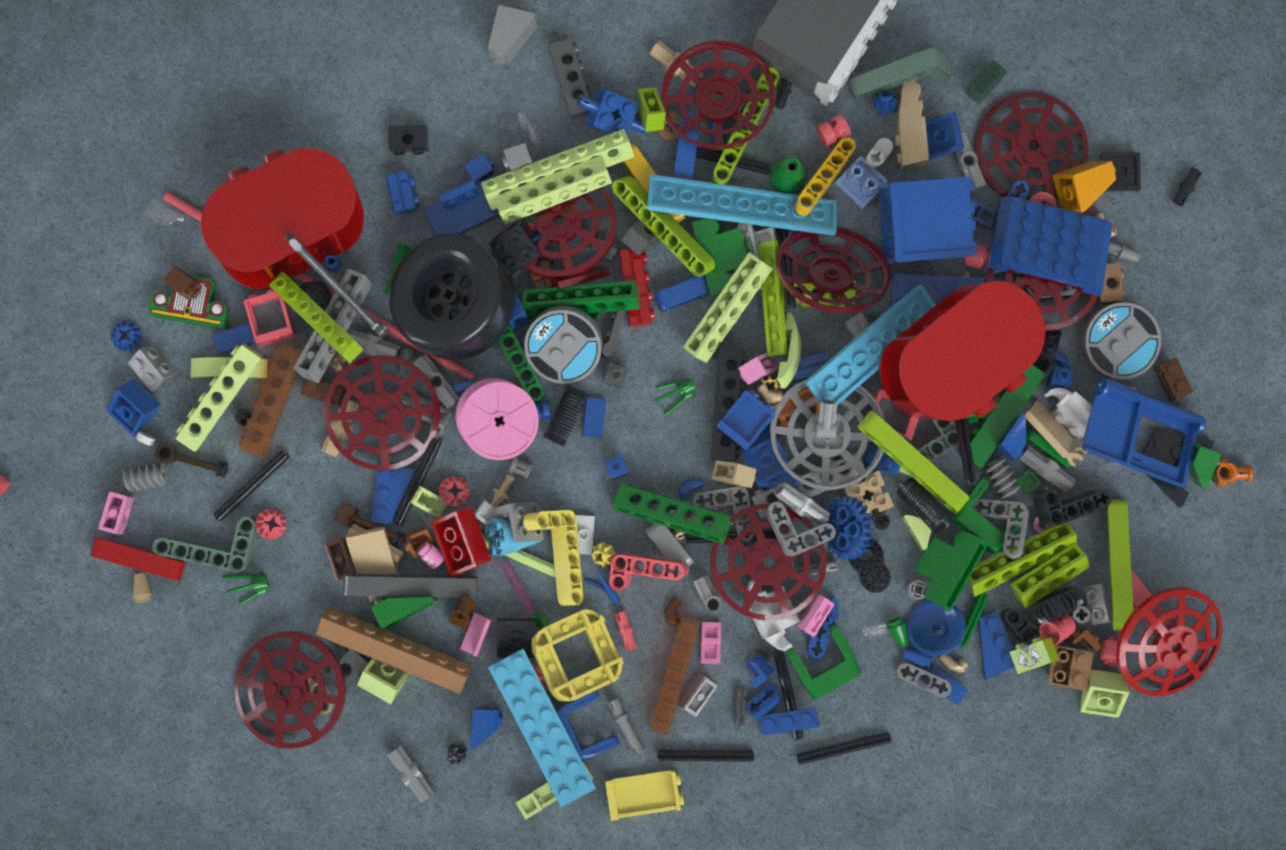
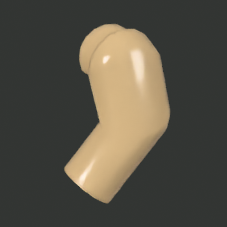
(770, 397)

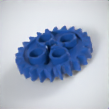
(851, 527)

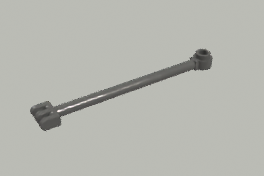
(380, 328)

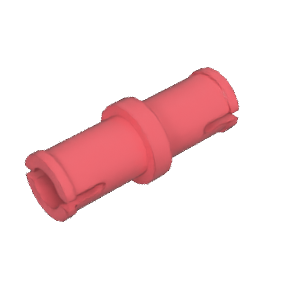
(625, 631)

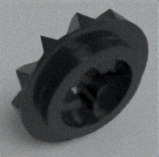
(877, 586)

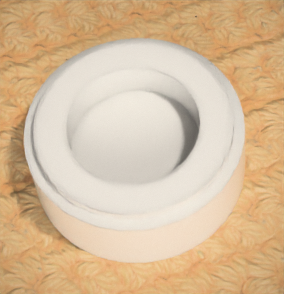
(145, 438)

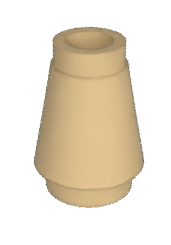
(141, 588)

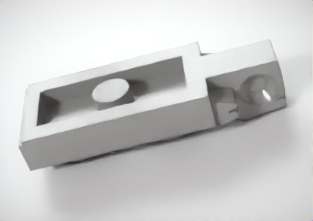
(445, 414)

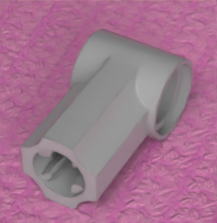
(826, 425)
(707, 592)

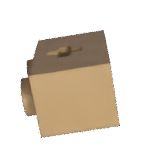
(734, 474)

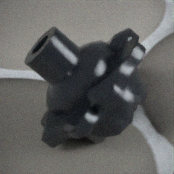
(457, 753)

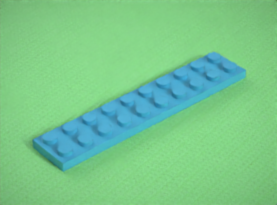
(739, 205)

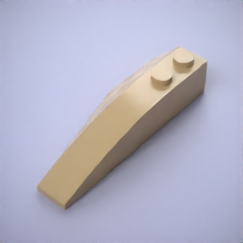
(911, 128)

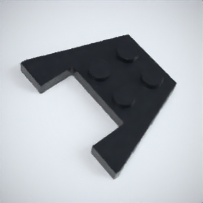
(1167, 449)

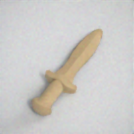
(500, 494)

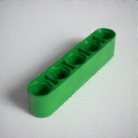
(523, 367)

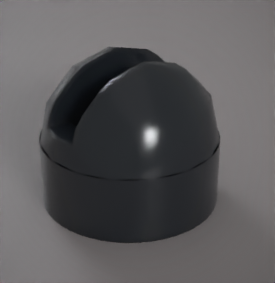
(240, 413)
(882, 518)

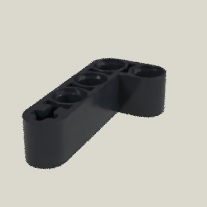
(1068, 509)

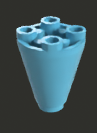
(501, 538)

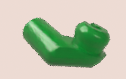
(541, 621)

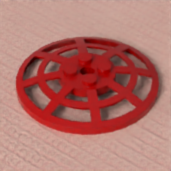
(1168, 637)

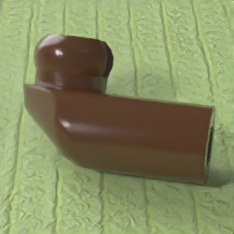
(670, 612)

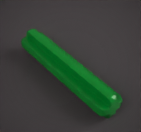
(973, 617)

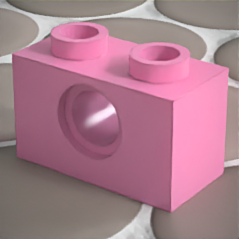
(758, 368)
(116, 513)

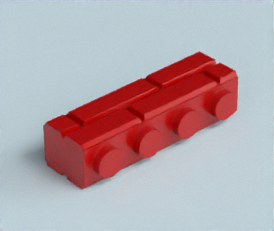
(633, 270)

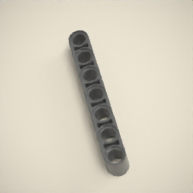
(410, 585)

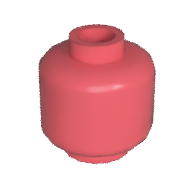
(979, 259)
(1108, 651)

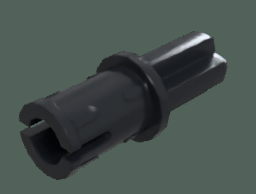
(783, 92)

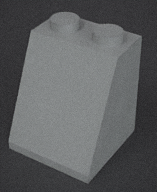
(510, 33)

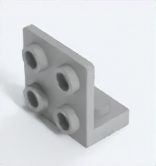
(516, 513)

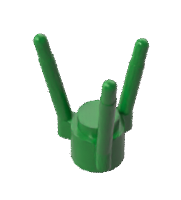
(684, 387)
(259, 584)

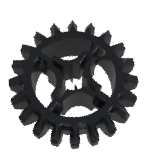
(1056, 604)

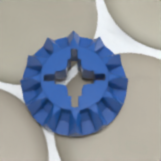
(135, 335)

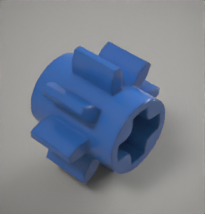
(885, 102)

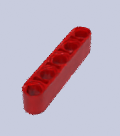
(137, 559)

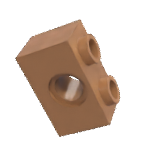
(1117, 293)

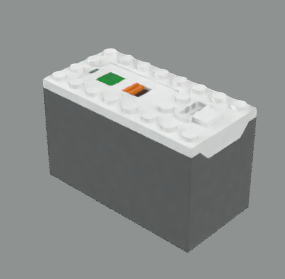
(819, 41)

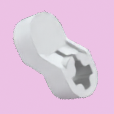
(874, 160)

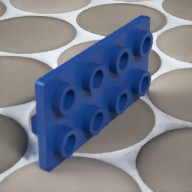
(460, 209)

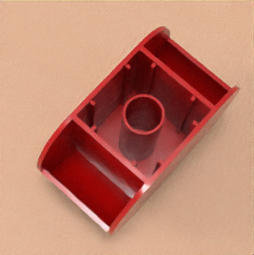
(293, 194)
(963, 352)

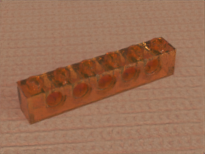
(275, 411)
(674, 676)

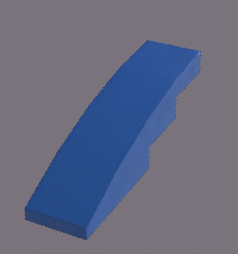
(686, 153)

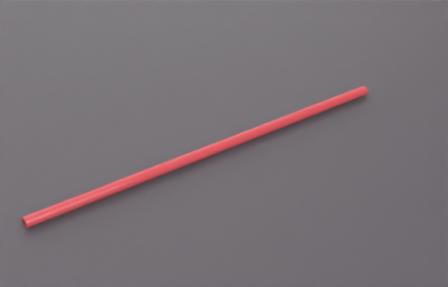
(450, 364)

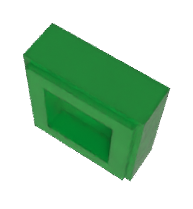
(1028, 481)

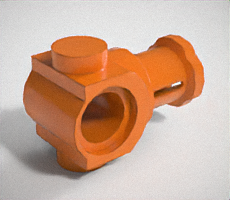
(1231, 473)

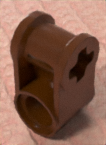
(463, 612)

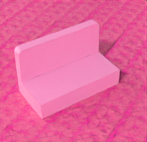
(815, 615)
(476, 634)

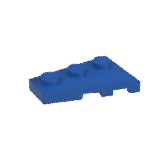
(389, 492)
(994, 645)

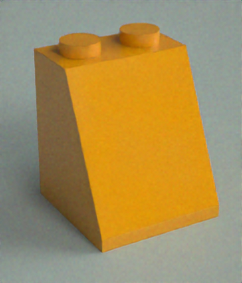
(1083, 184)

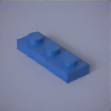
(789, 721)

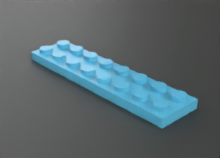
(863, 354)
(542, 727)

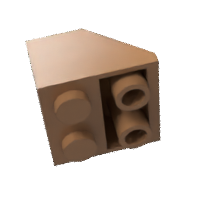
(1071, 669)

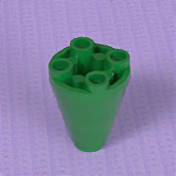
(788, 180)

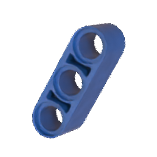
(682, 292)

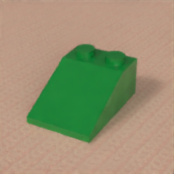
(394, 610)

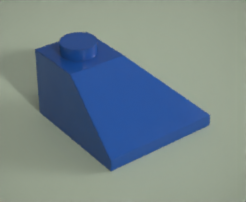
(1014, 439)
(484, 723)

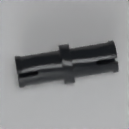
(1187, 187)

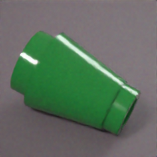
(898, 630)

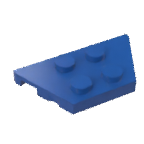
(762, 458)

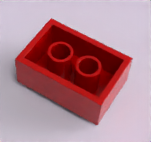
(461, 541)

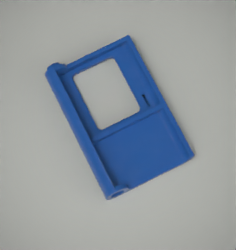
(1115, 425)

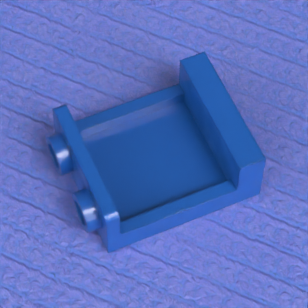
(746, 419)

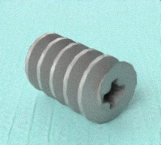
(1002, 478)
(145, 479)

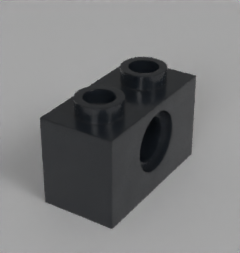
(399, 133)

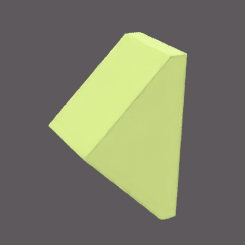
(428, 502)
(918, 530)

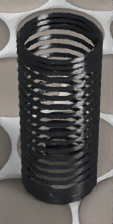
(572, 391)
(913, 492)

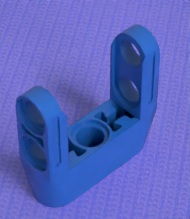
(570, 706)

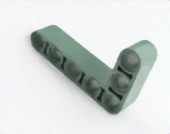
(901, 71)
(942, 440)
(210, 553)

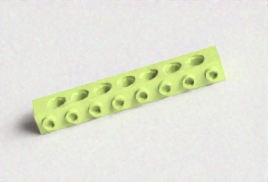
(612, 147)

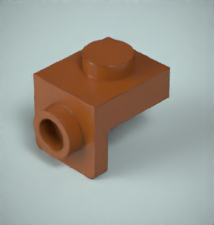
(416, 538)
(1088, 638)

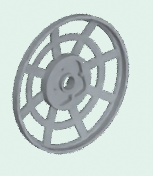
(824, 447)

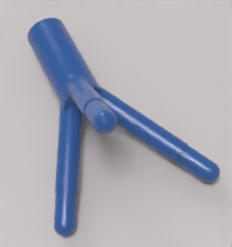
(606, 587)

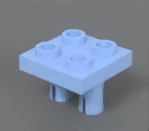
(860, 182)

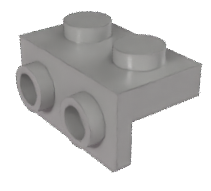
(150, 367)
(1097, 603)

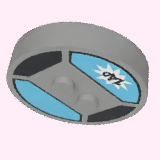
(1121, 340)
(563, 344)

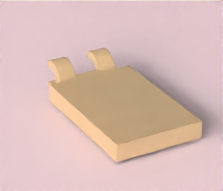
(1054, 432)
(371, 553)

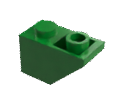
(1203, 465)

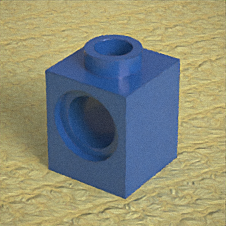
(480, 168)
(1059, 378)
(616, 467)

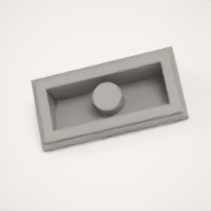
(697, 694)

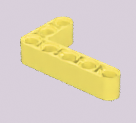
(565, 551)

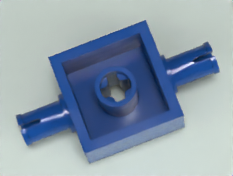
(607, 103)

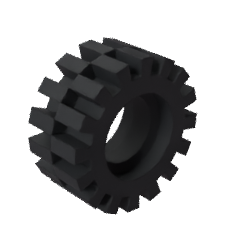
(874, 563)

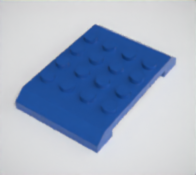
(1050, 243)

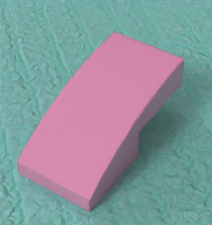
(710, 642)

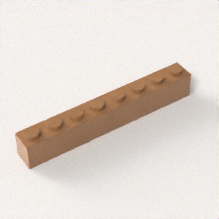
(393, 650)

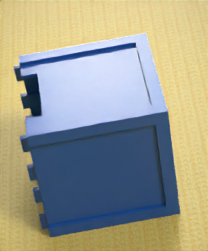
(927, 219)

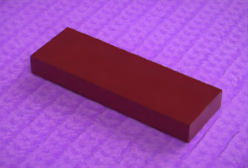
(592, 274)

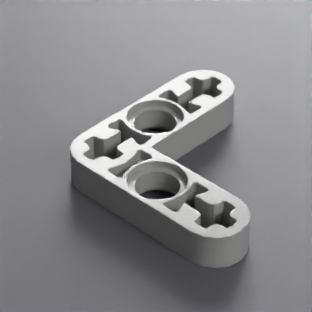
(730, 501)
(1009, 515)
(785, 539)

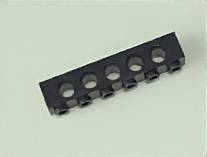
(725, 354)

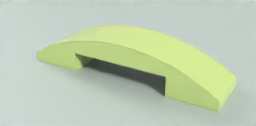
(211, 367)
(788, 369)
(538, 799)

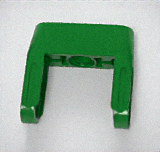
(971, 521)
(835, 676)

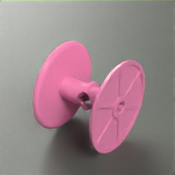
(515, 423)

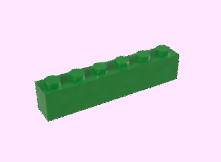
(999, 419)

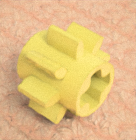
(774, 382)
(603, 554)

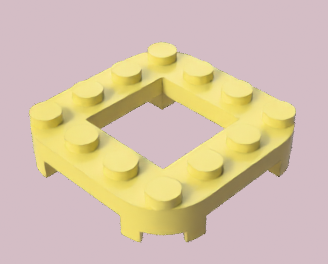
(601, 643)

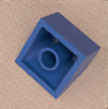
(133, 407)

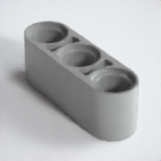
(668, 544)

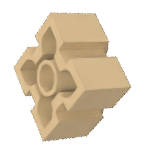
(872, 485)

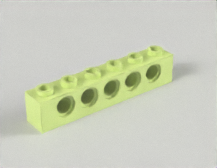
(552, 189)
(727, 307)
(194, 439)

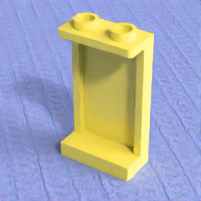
(643, 794)

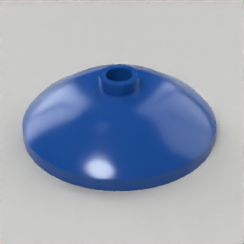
(928, 619)

